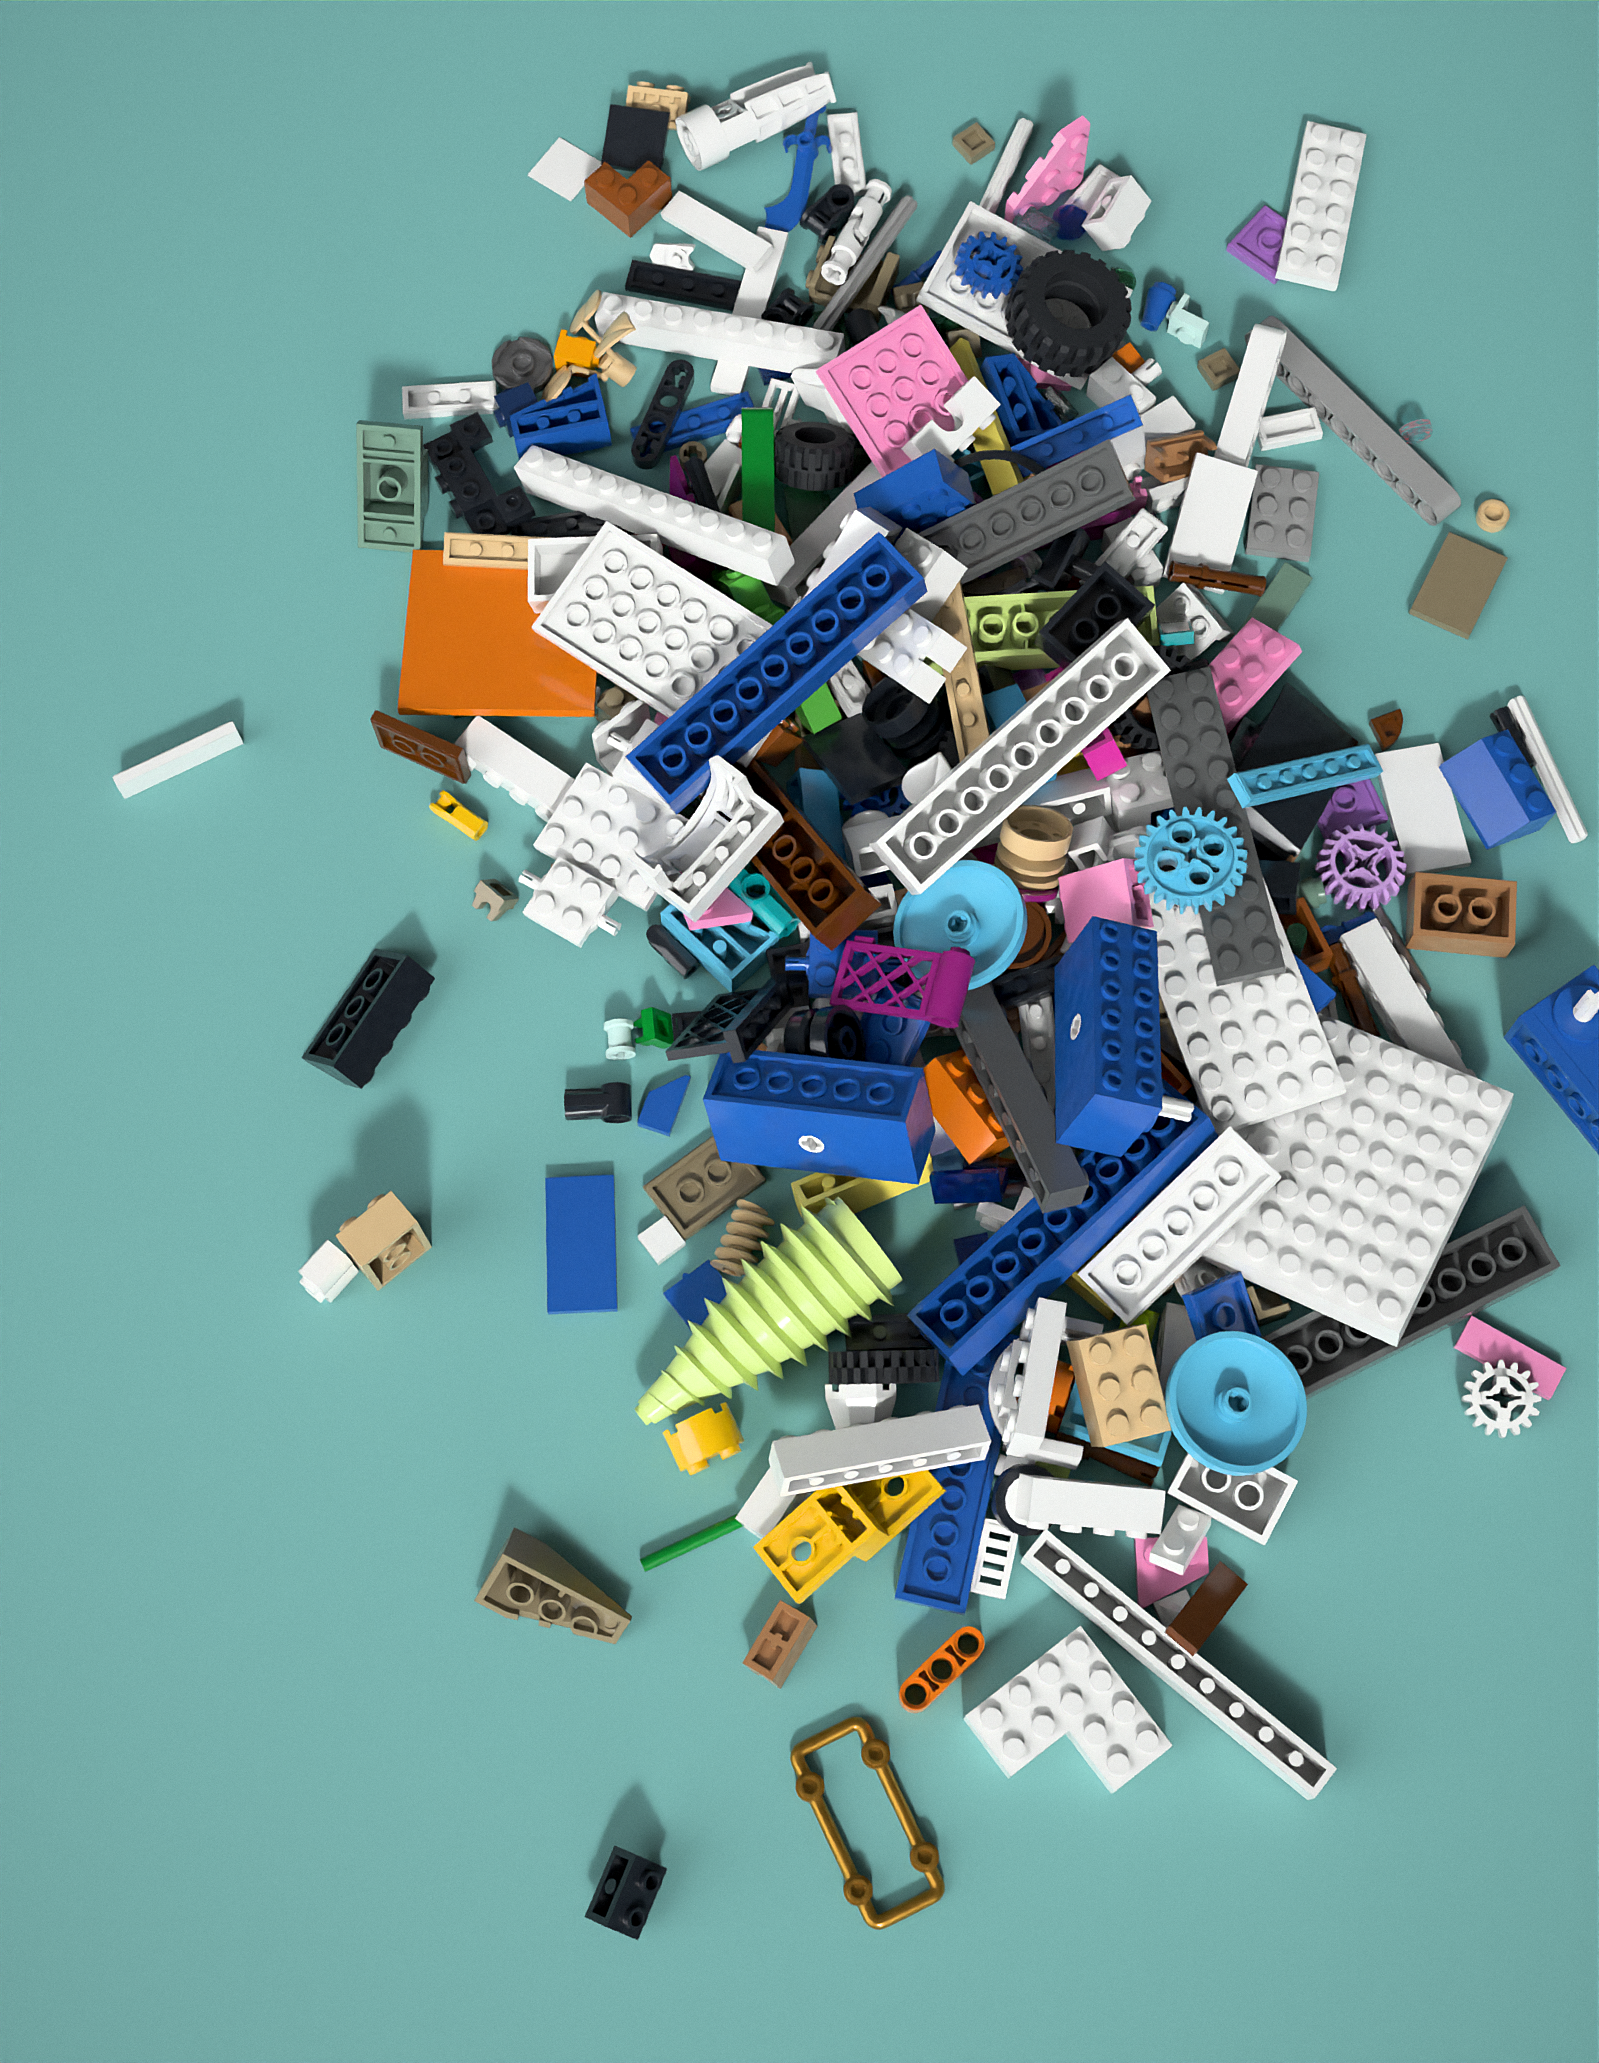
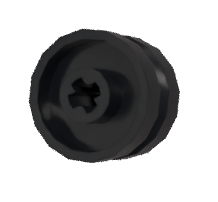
(826, 1033)

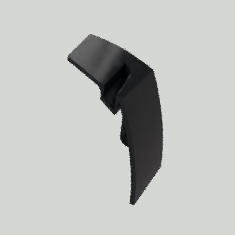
(1287, 733)

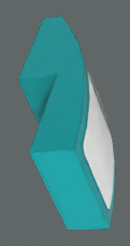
(1175, 633)

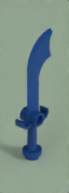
(790, 211)

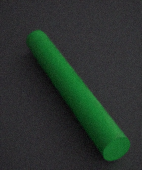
(690, 1543)

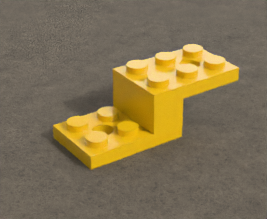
(842, 1525)

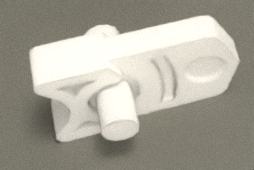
(673, 255)

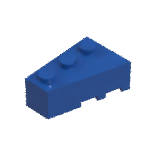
(1022, 407)
(564, 424)

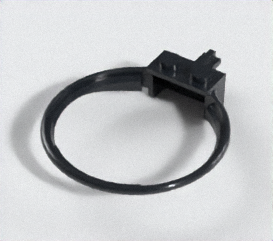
(1066, 552)

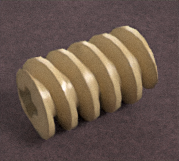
(742, 1238)

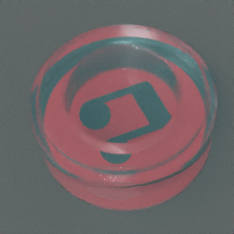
(1416, 431)

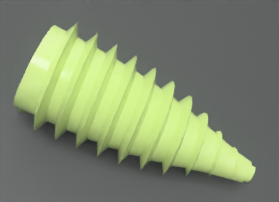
(777, 1310)

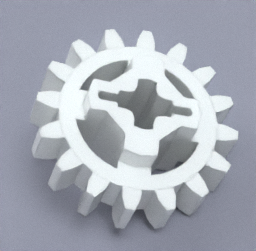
(1501, 1381)

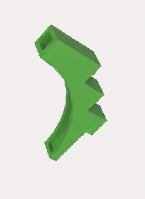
(820, 708)

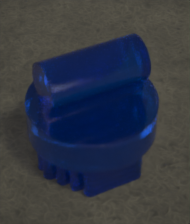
(1071, 219)

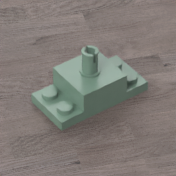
(391, 486)

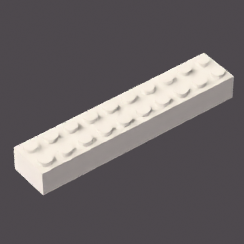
(1019, 757)

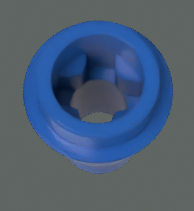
(1157, 304)

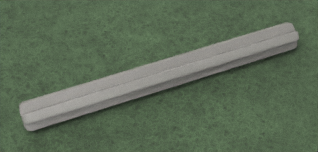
(866, 264)

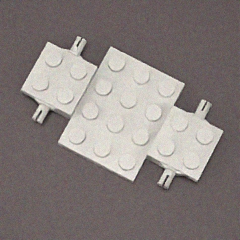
(591, 845)

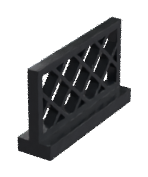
(735, 1022)

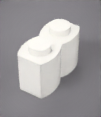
(327, 1272)

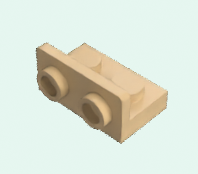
(669, 100)

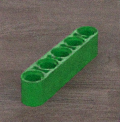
(758, 467)

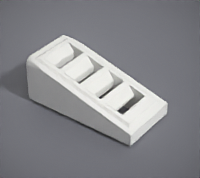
(988, 1589)

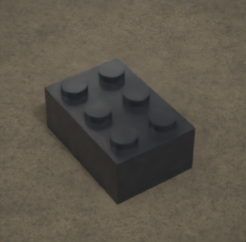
(1091, 613)

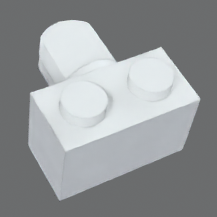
(1097, 844)

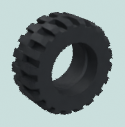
(1082, 283)

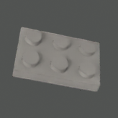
(1282, 513)

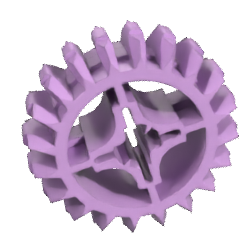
(1349, 846)

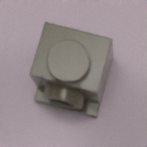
(612, 702)

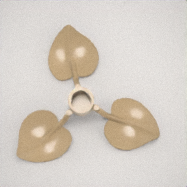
(612, 364)

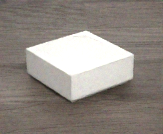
(1170, 1607)

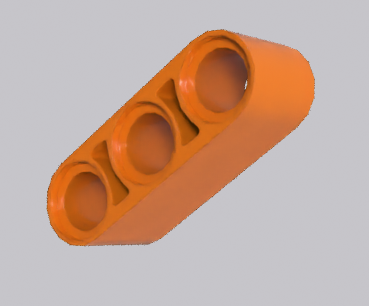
(951, 1654)

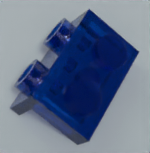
(969, 1185)

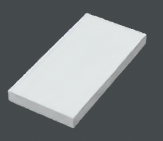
(1211, 514)
(1422, 810)

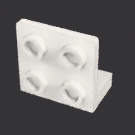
(1190, 604)
(625, 724)

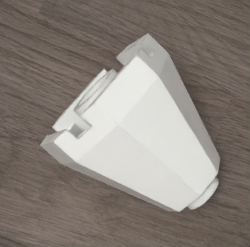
(859, 1403)

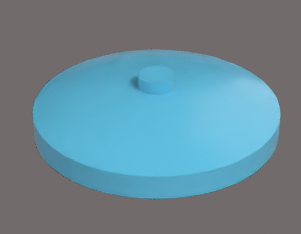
(967, 909)
(1235, 1403)

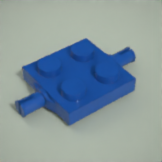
(823, 965)

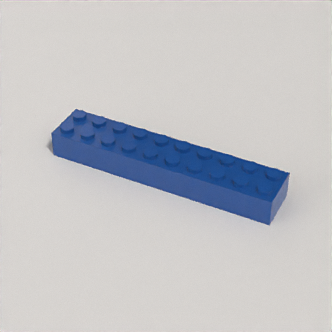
(778, 671)
(1042, 1250)

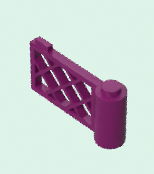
(944, 989)

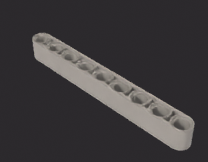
(1363, 430)

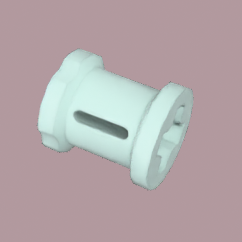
(619, 1039)

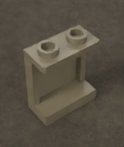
(872, 294)

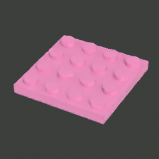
(894, 386)

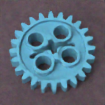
(1177, 885)

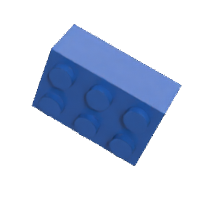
(919, 493)

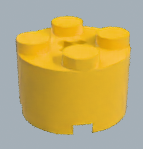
(704, 1438)

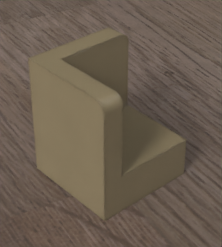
(1267, 1305)

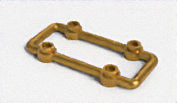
(923, 1855)

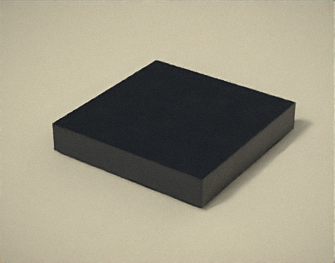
(635, 137)

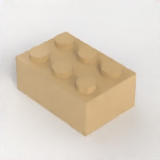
(383, 1239)
(1118, 1385)

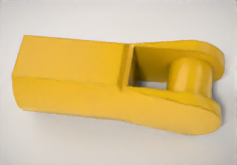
(461, 817)

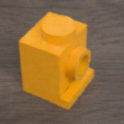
(577, 352)

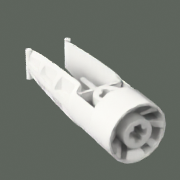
(752, 114)

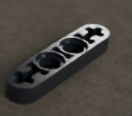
(663, 414)

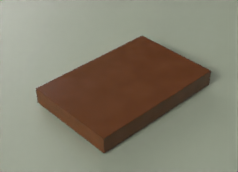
(421, 747)

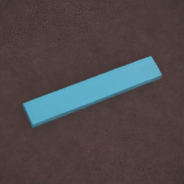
(1304, 775)

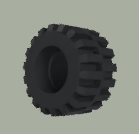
(814, 456)

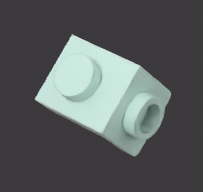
(1185, 325)

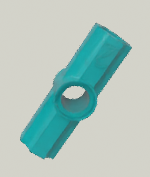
(769, 906)

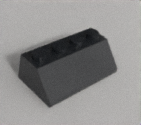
(369, 1018)

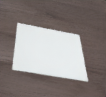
(564, 169)

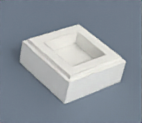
(661, 1240)

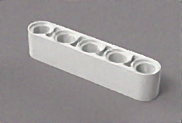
(1251, 395)

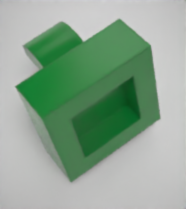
(656, 1028)

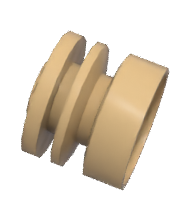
(1034, 847)

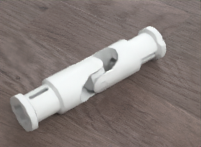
(856, 232)

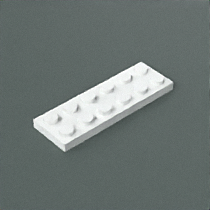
(1321, 206)
(1179, 1225)

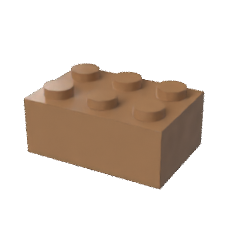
(1461, 915)

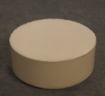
(1492, 515)

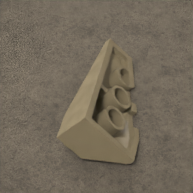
(542, 1586)

